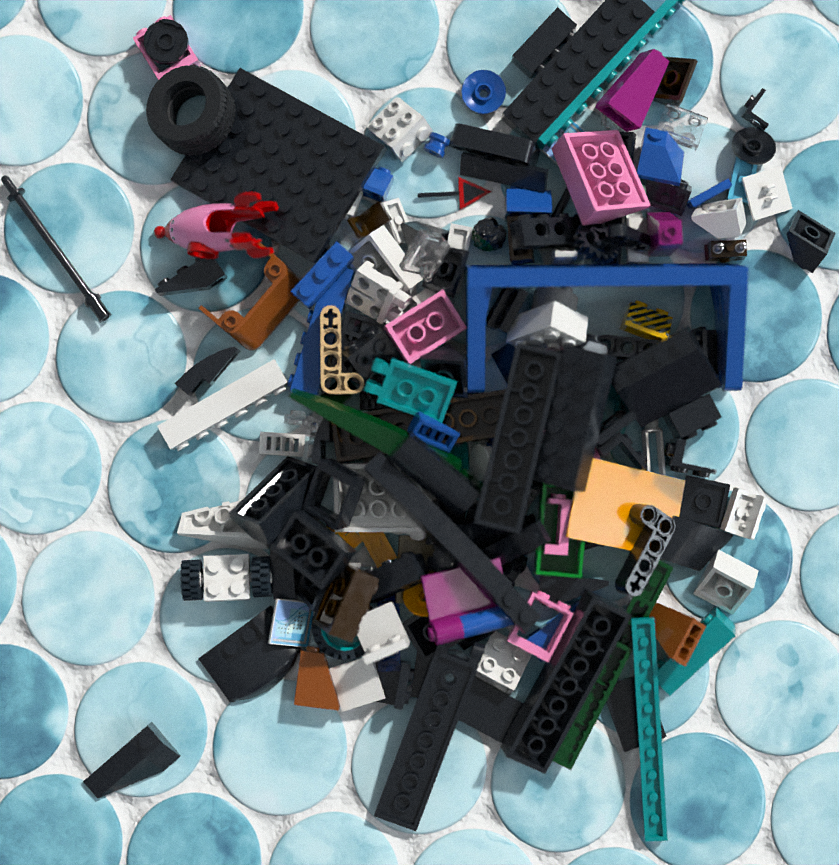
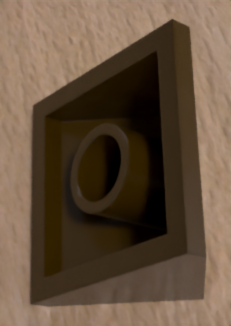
(675, 81)

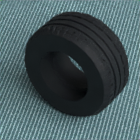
(172, 92)

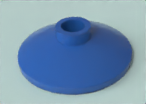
(483, 81)

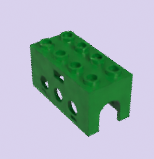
(553, 564)

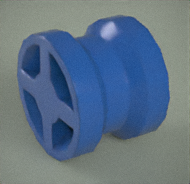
(436, 145)

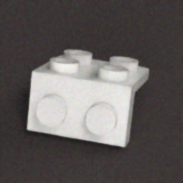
(400, 128)

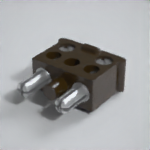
(725, 250)

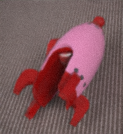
(209, 227)

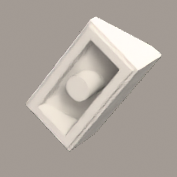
(398, 216)
(632, 256)

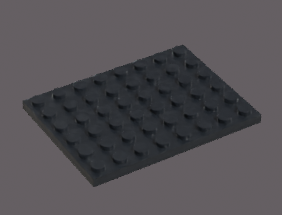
(289, 157)

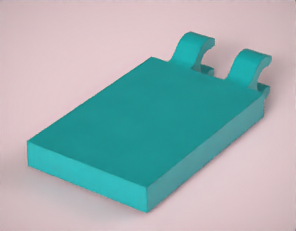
(411, 389)

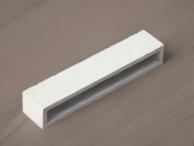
(222, 405)

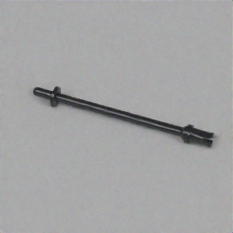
(91, 299)

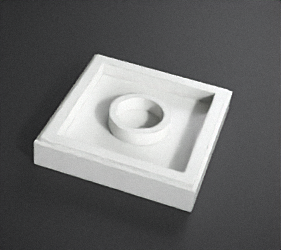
(356, 684)

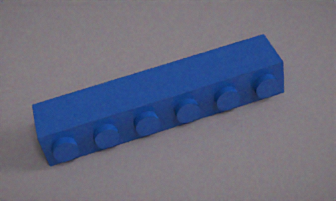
(308, 361)

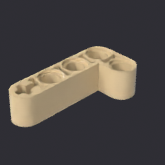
(334, 350)

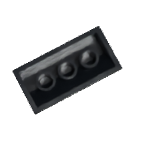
(274, 500)

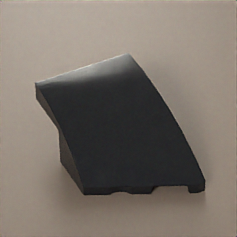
(693, 544)

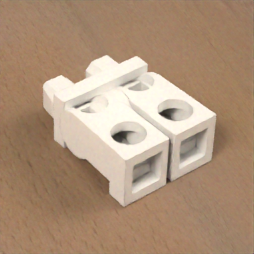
(376, 294)

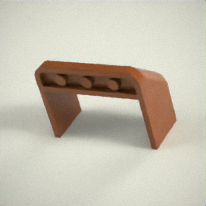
(267, 312)

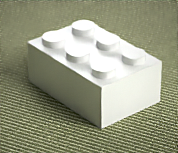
(548, 327)

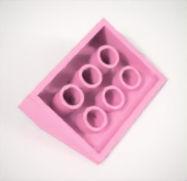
(599, 175)

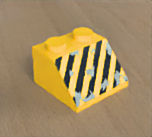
(646, 322)

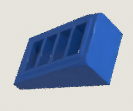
(427, 421)

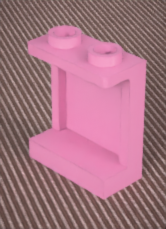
(564, 509)

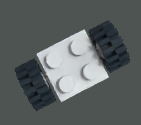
(226, 578)

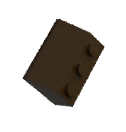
(346, 603)

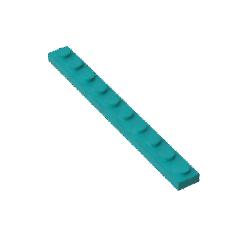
(607, 74)
(649, 729)

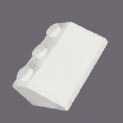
(386, 256)

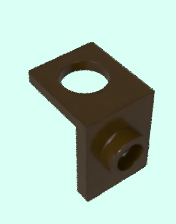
(370, 220)

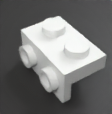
(743, 513)

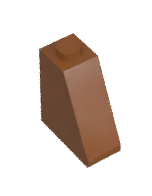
(676, 632)
(315, 682)

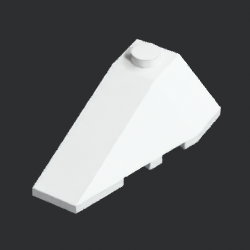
(216, 526)

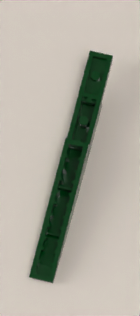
(367, 427)
(638, 607)

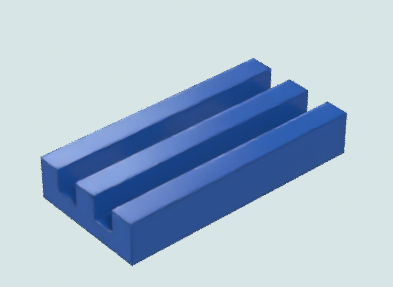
(709, 193)

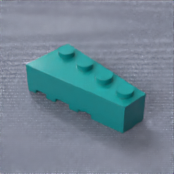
(716, 635)

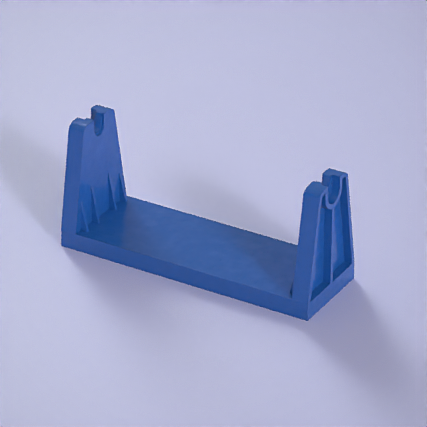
(726, 282)

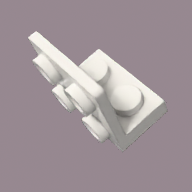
(382, 633)
(502, 663)

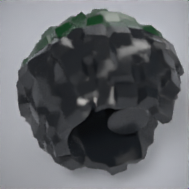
(488, 235)

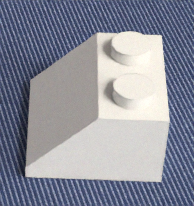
(721, 218)
(726, 582)

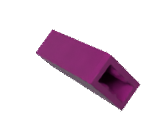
(634, 91)
(664, 233)

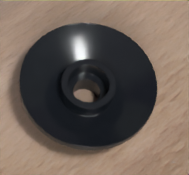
(753, 146)

